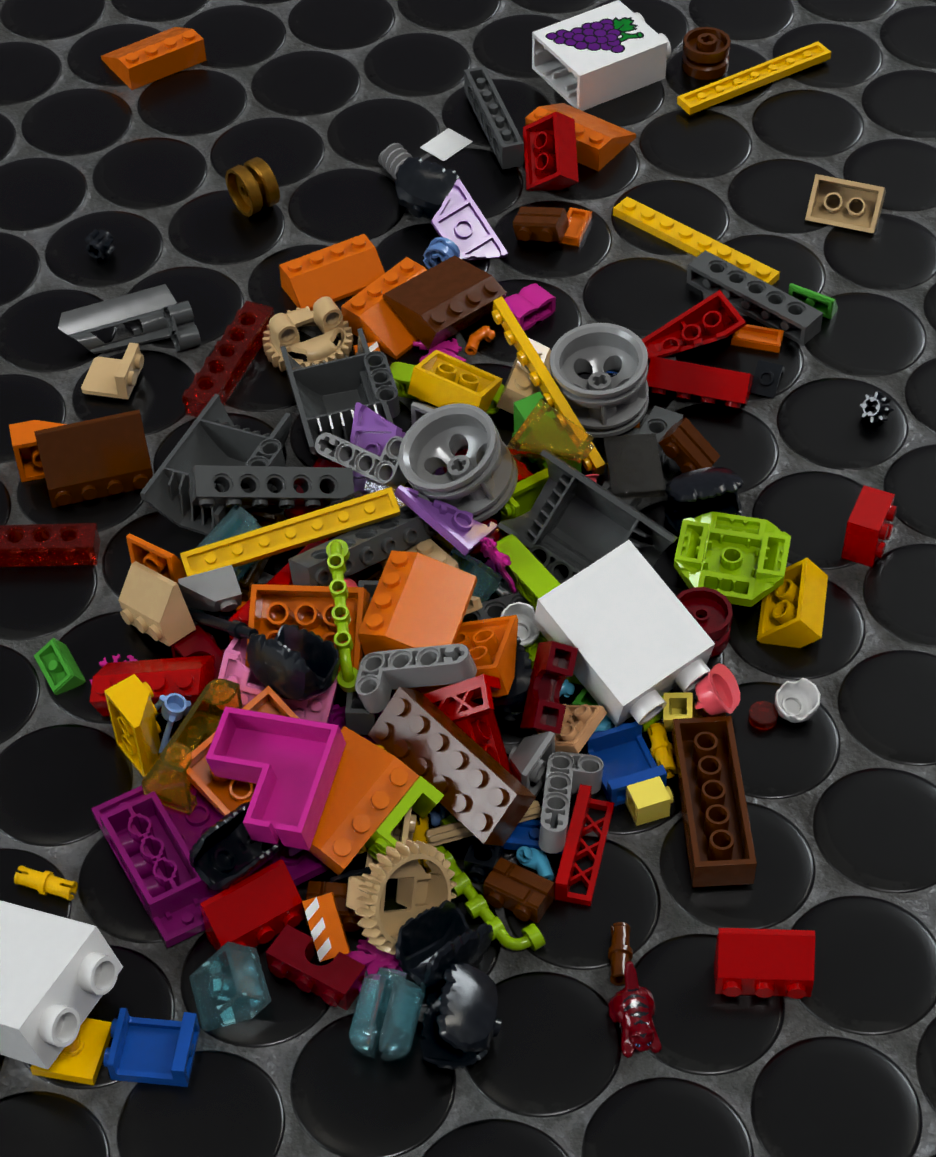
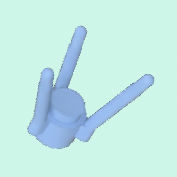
(173, 709)

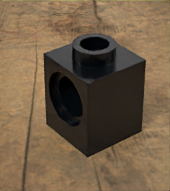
(479, 870)

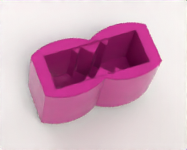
(531, 305)

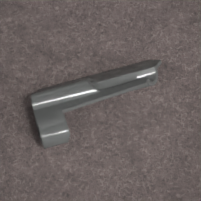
(149, 313)

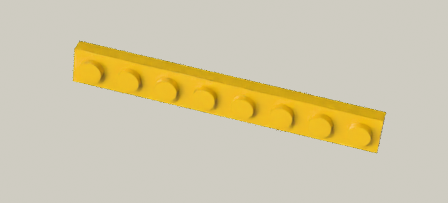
(753, 78)
(688, 238)
(540, 375)
(292, 533)

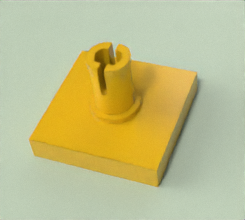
(83, 1057)

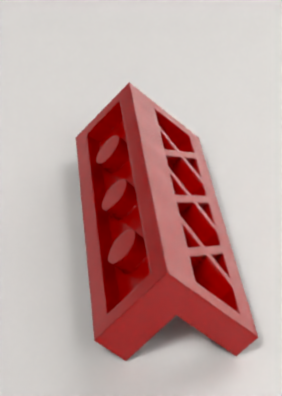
(464, 692)
(572, 846)

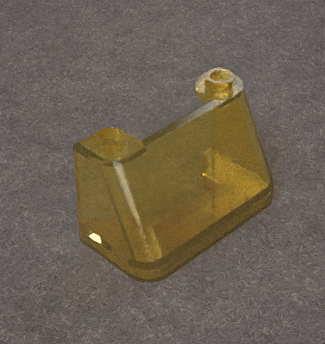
(550, 431)
(168, 772)

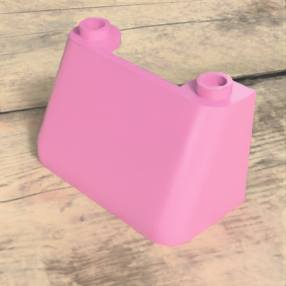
(234, 670)

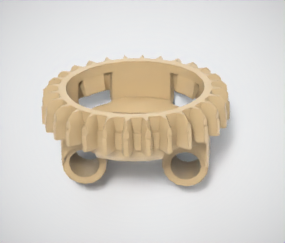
(283, 332)
(414, 890)

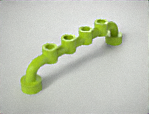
(338, 554)
(478, 906)

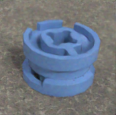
(439, 251)

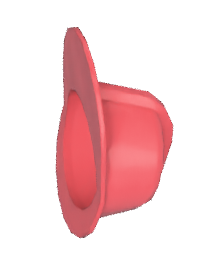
(718, 691)

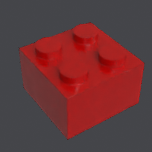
(869, 526)

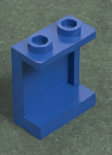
(624, 759)
(152, 1049)

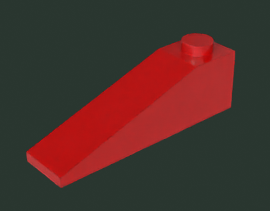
(702, 324)

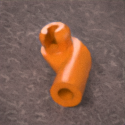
(476, 337)

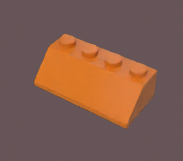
(331, 272)

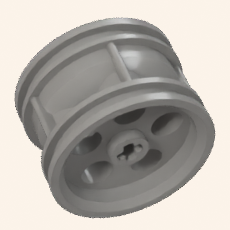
(602, 402)
(474, 481)

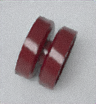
(712, 613)

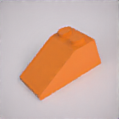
(26, 448)
(155, 558)

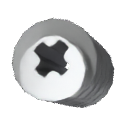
(393, 157)

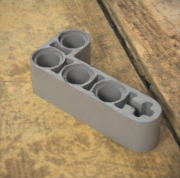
(362, 459)
(410, 668)
(563, 777)

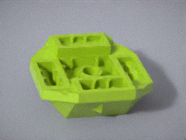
(732, 555)

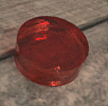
(763, 715)

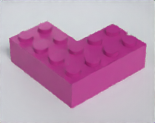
(290, 764)

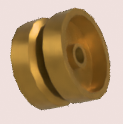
(252, 186)

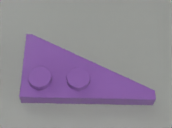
(451, 523)

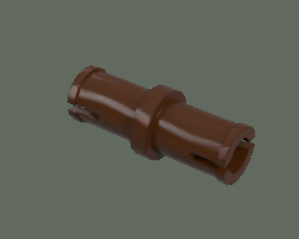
(619, 952)

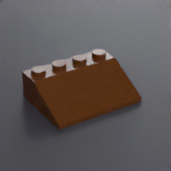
(444, 300)
(94, 458)

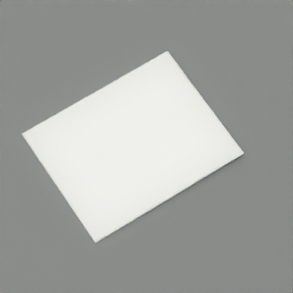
(446, 144)

